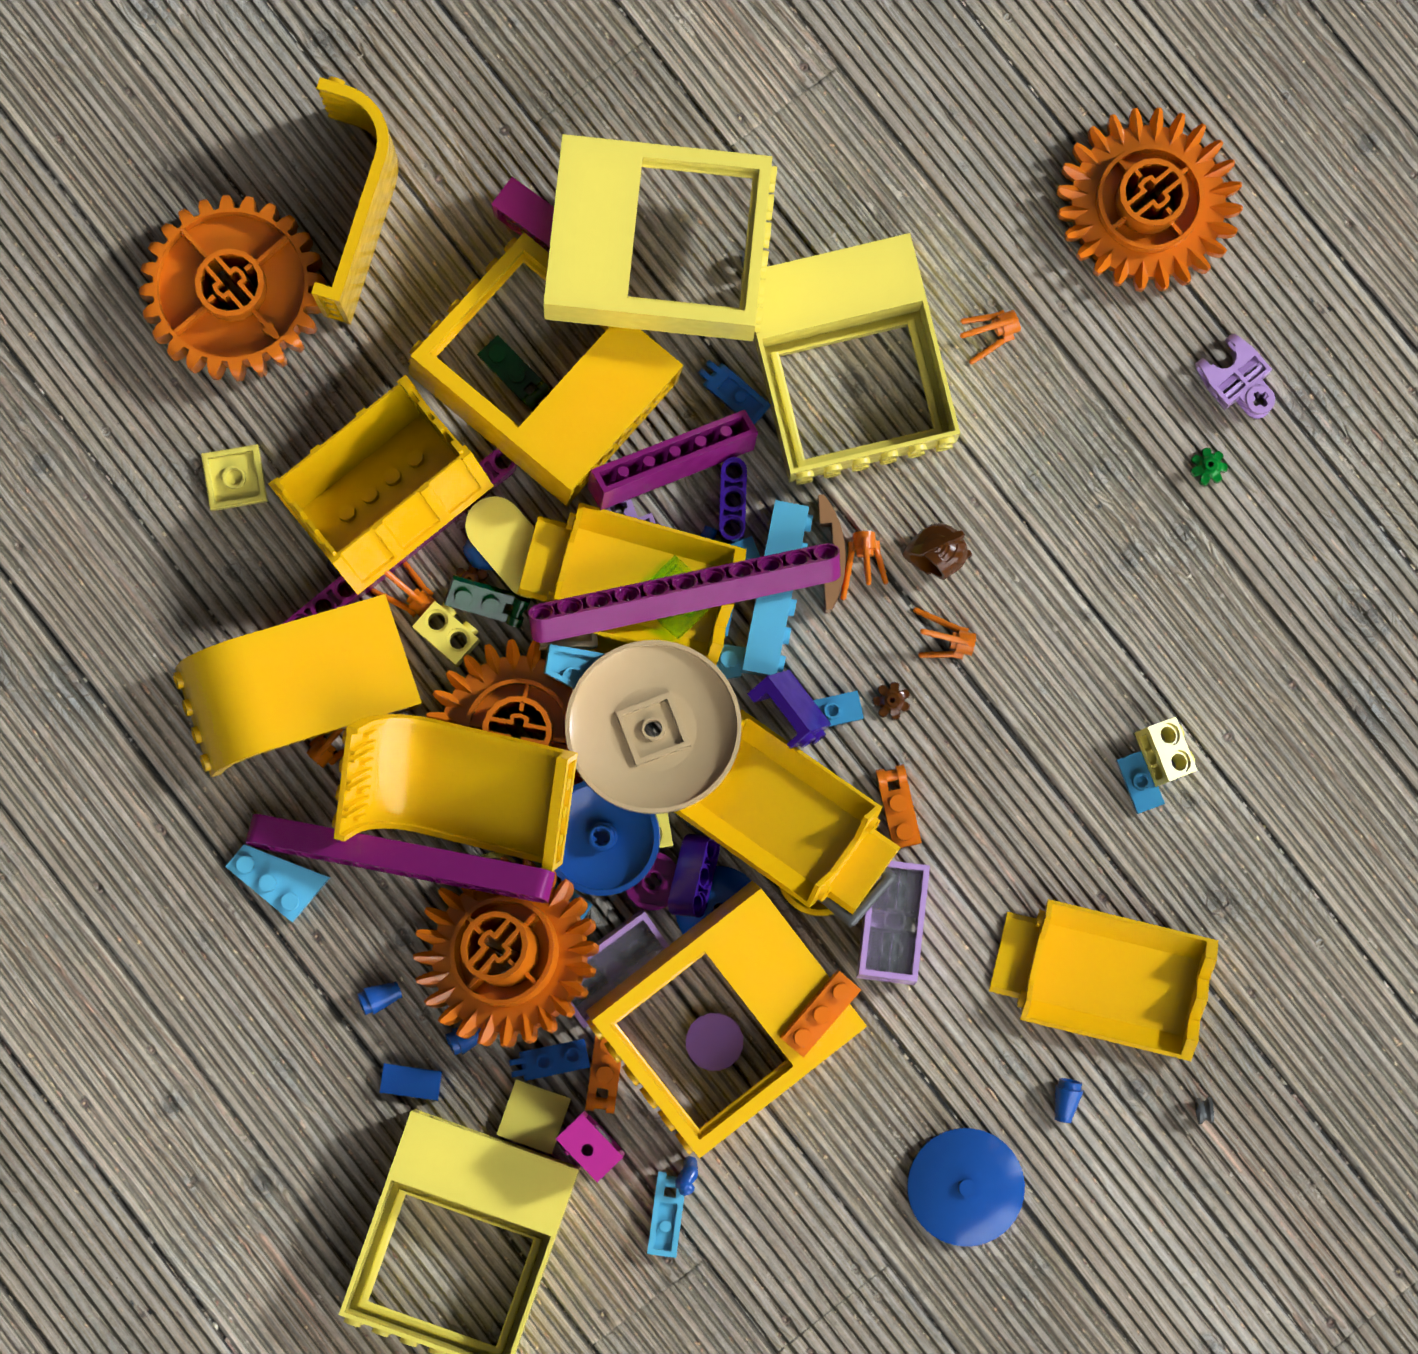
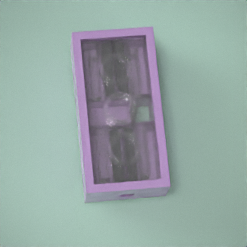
(895, 928)
(618, 957)

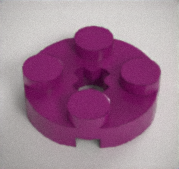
(657, 898)

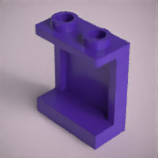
(795, 705)

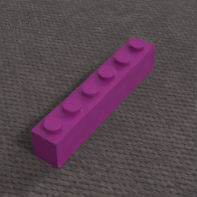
(672, 459)

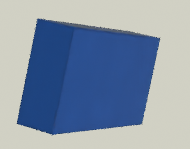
(411, 1082)

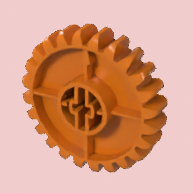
(213, 243)

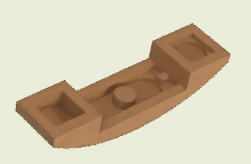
(828, 518)

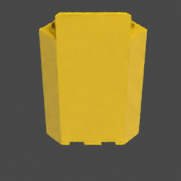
(616, 550)
(795, 821)
(1107, 977)

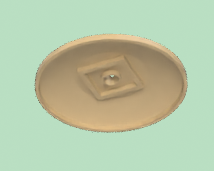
(663, 686)

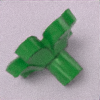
(1204, 470)

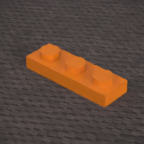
(820, 1013)

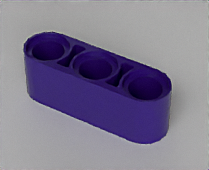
(732, 486)
(693, 876)

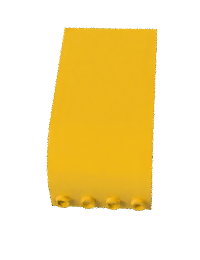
(357, 109)
(295, 682)
(455, 786)

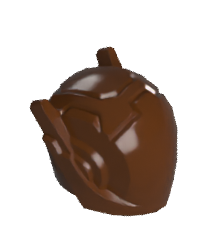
(938, 550)

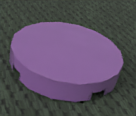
(714, 1041)

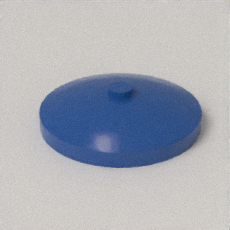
(607, 845)
(965, 1187)

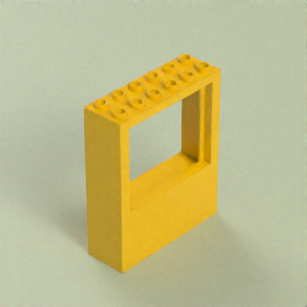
(584, 413)
(770, 975)

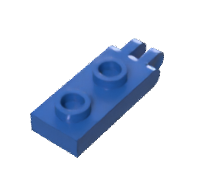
(734, 391)
(552, 1060)

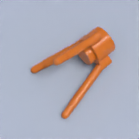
(1003, 324)
(865, 546)
(418, 600)
(960, 640)
(323, 750)

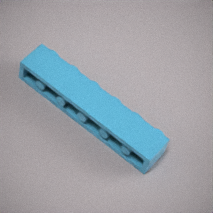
(771, 612)

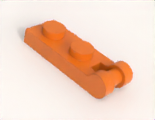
(898, 807)
(603, 1075)

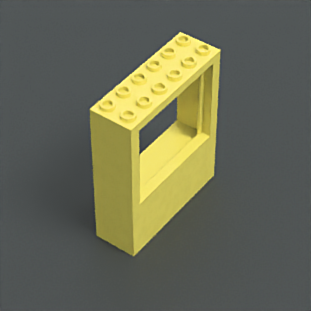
(597, 231)
(839, 300)
(477, 1179)

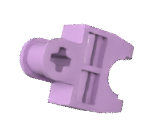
(1249, 388)

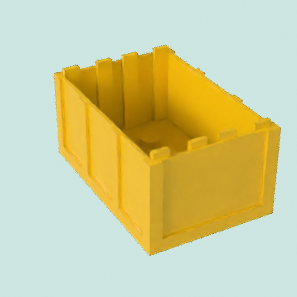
(381, 485)

